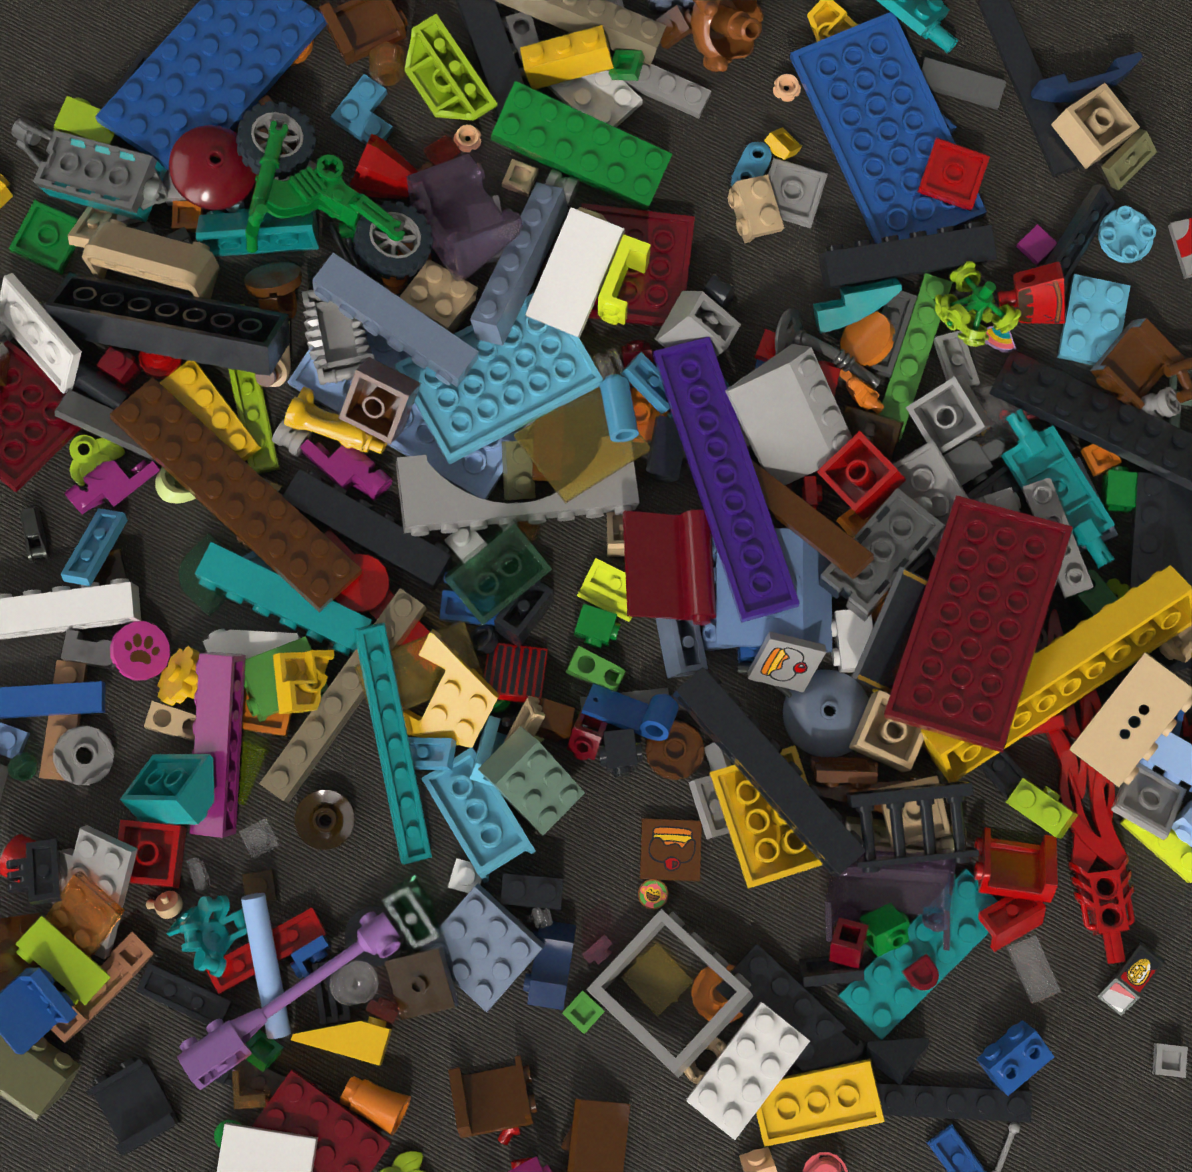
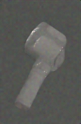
(540, 918)

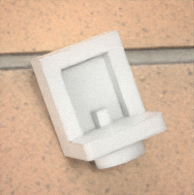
(464, 542)

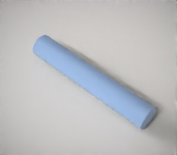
(265, 961)

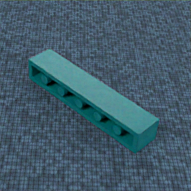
(273, 595)

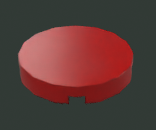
(369, 588)

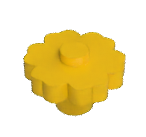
(180, 677)

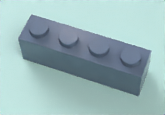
(681, 647)

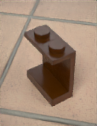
(492, 1099)

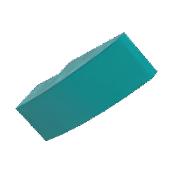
(855, 303)

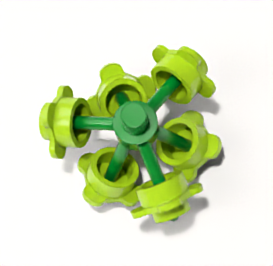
(979, 307)

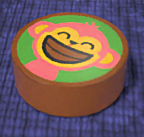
(653, 894)

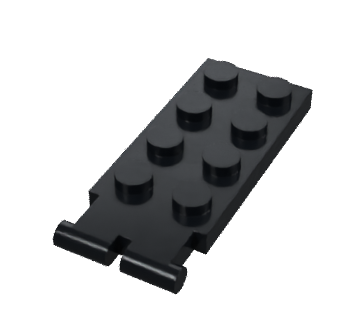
(798, 1008)

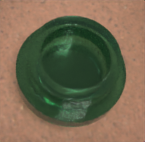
(22, 766)

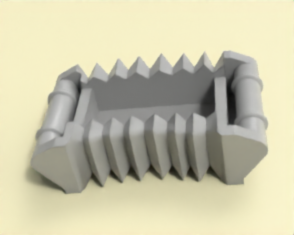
(334, 340)

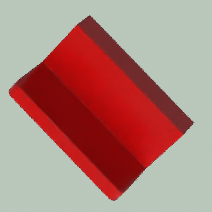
(1011, 919)

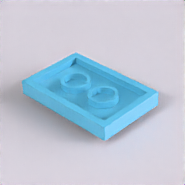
(1092, 318)

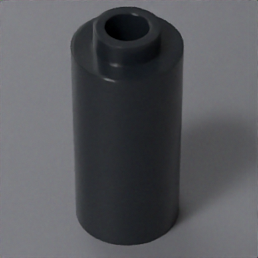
(100, 386)

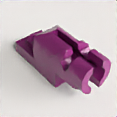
(348, 468)
(109, 482)

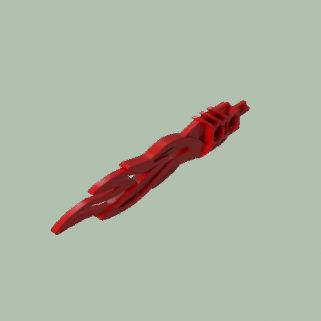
(1085, 843)

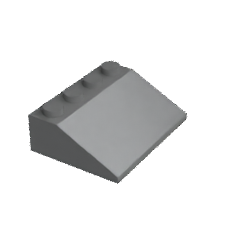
(789, 414)

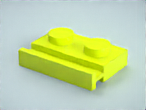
(606, 589)

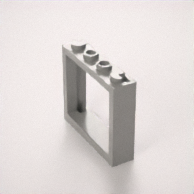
(715, 962)

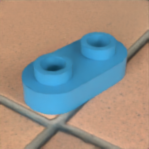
(752, 166)

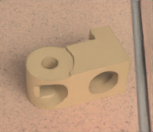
(170, 721)

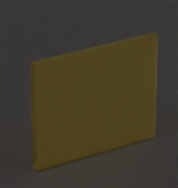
(575, 446)

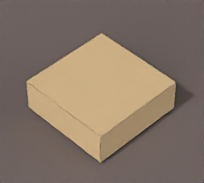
(520, 177)

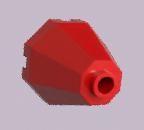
(382, 171)

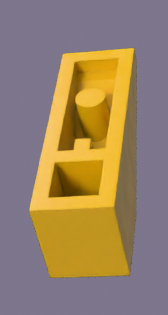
(356, 1040)

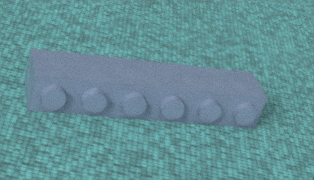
(519, 265)
(394, 320)

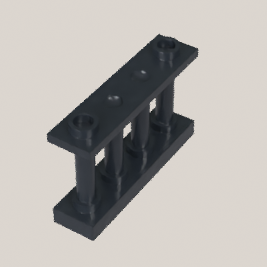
(924, 797)

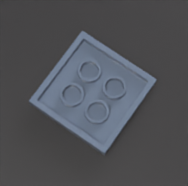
(485, 947)

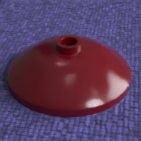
(208, 183)

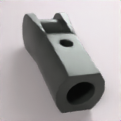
(33, 531)

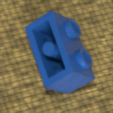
(1015, 1057)

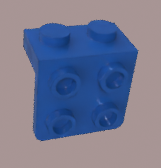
(32, 1008)

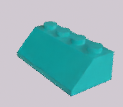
(227, 237)

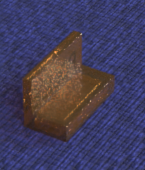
(247, 1099)

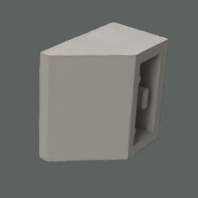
(695, 318)

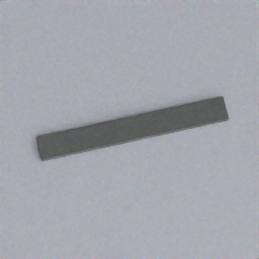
(96, 419)

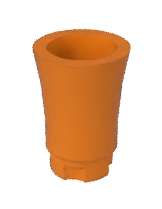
(375, 1103)

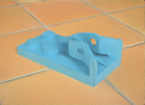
(477, 816)

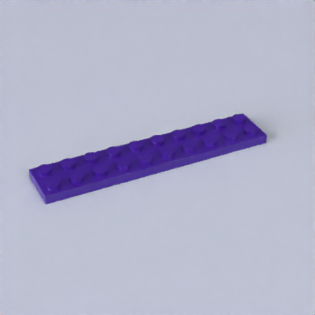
(726, 480)

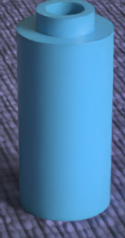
(619, 408)

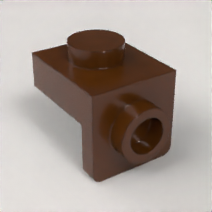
(677, 25)

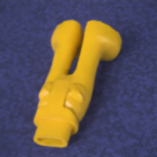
(305, 415)

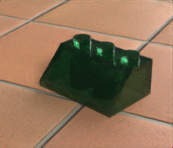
(498, 572)

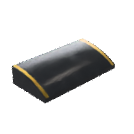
(891, 632)

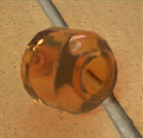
(387, 63)

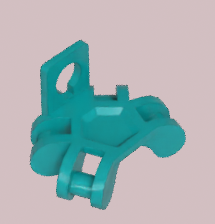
(207, 935)

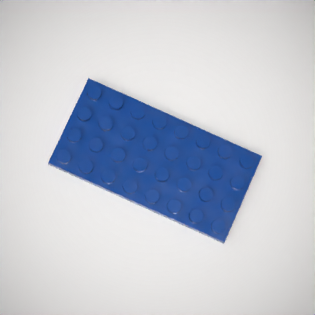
(209, 71)
(880, 125)

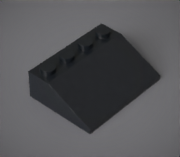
(1160, 529)

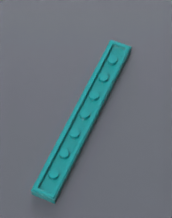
(392, 743)

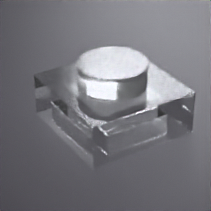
(259, 838)

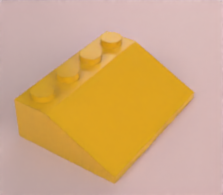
(760, 837)

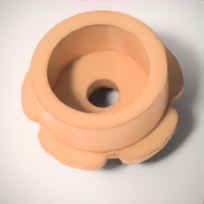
(789, 81)
(467, 131)

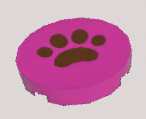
(140, 650)

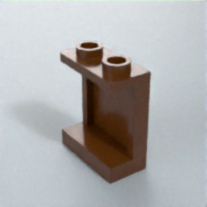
(362, 25)
(1135, 362)

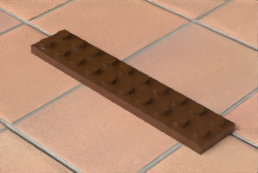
(236, 494)

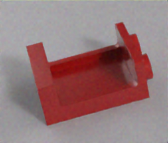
(1017, 868)

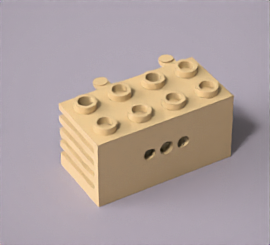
(1145, 684)

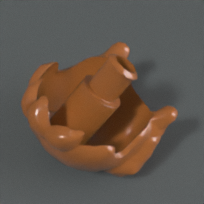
(725, 30)

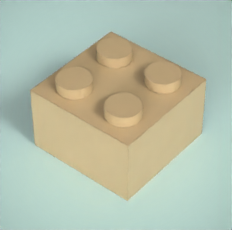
(1095, 125)
(440, 296)
(884, 738)

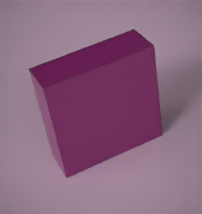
(1036, 245)

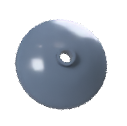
(811, 727)

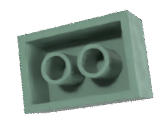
(531, 780)

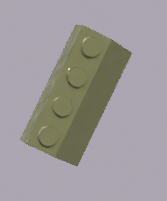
(36, 1077)

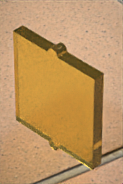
(657, 979)

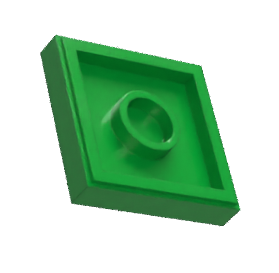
(45, 237)

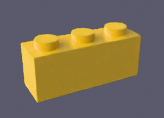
(566, 57)

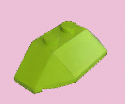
(444, 74)

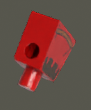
(1037, 295)

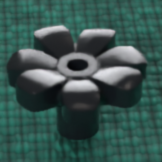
(508, 716)

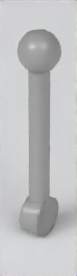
(1014, 1128)

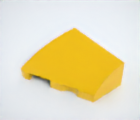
(828, 19)
(300, 679)

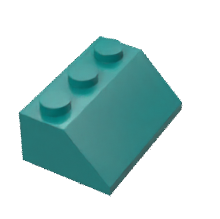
(172, 789)

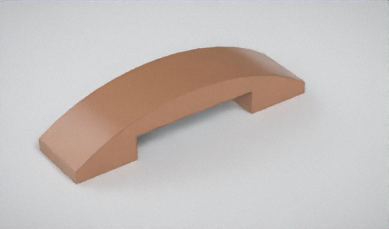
(122, 966)

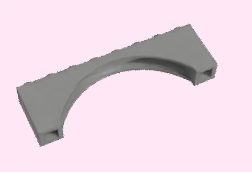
(436, 504)

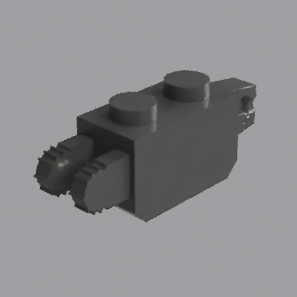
(973, 462)

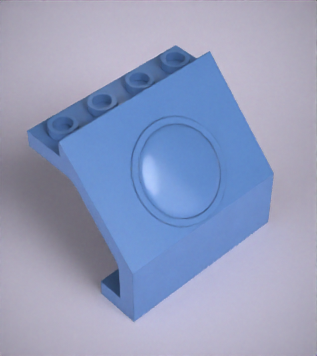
(807, 622)

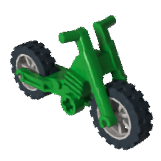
(324, 191)

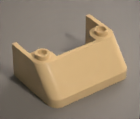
(151, 258)

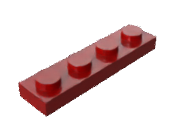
(287, 939)

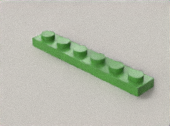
(914, 350)

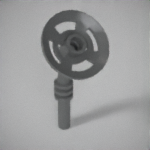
(797, 335)

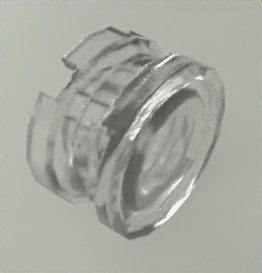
(604, 364)
(354, 983)

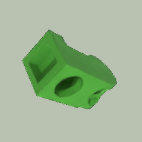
(595, 669)

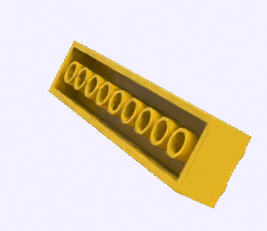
(1081, 663)

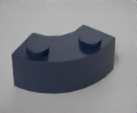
(551, 966)

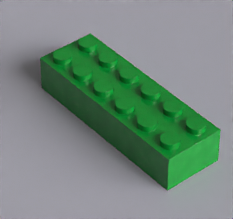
(580, 146)

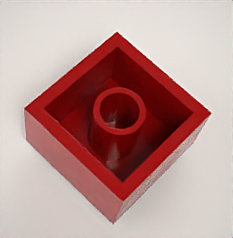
(861, 475)
(158, 853)

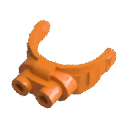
(861, 392)

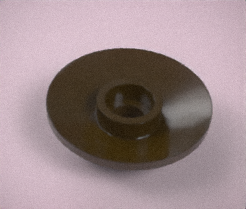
(309, 816)

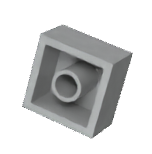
(949, 414)

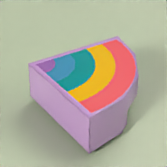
(1000, 341)

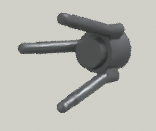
(29, 134)

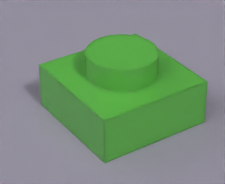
(583, 1012)

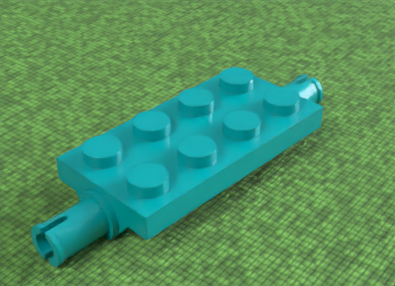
(924, 19)
(1046, 456)

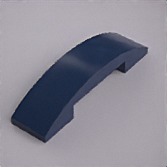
(1060, 90)

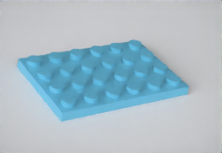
(505, 386)

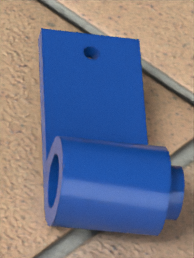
(648, 720)

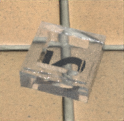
(198, 873)

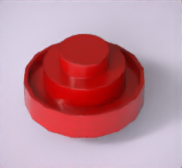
(158, 365)

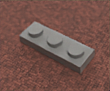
(671, 90)

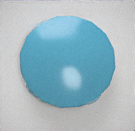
(1126, 235)

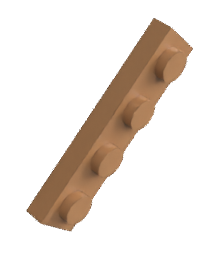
(58, 724)

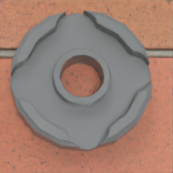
(65, 755)

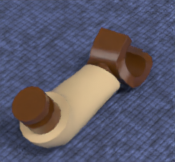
(283, 304)

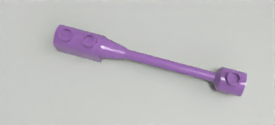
(226, 1042)

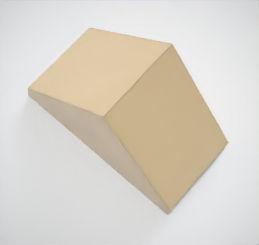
(615, 535)

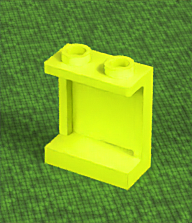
(630, 254)

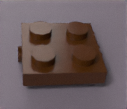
(836, 770)

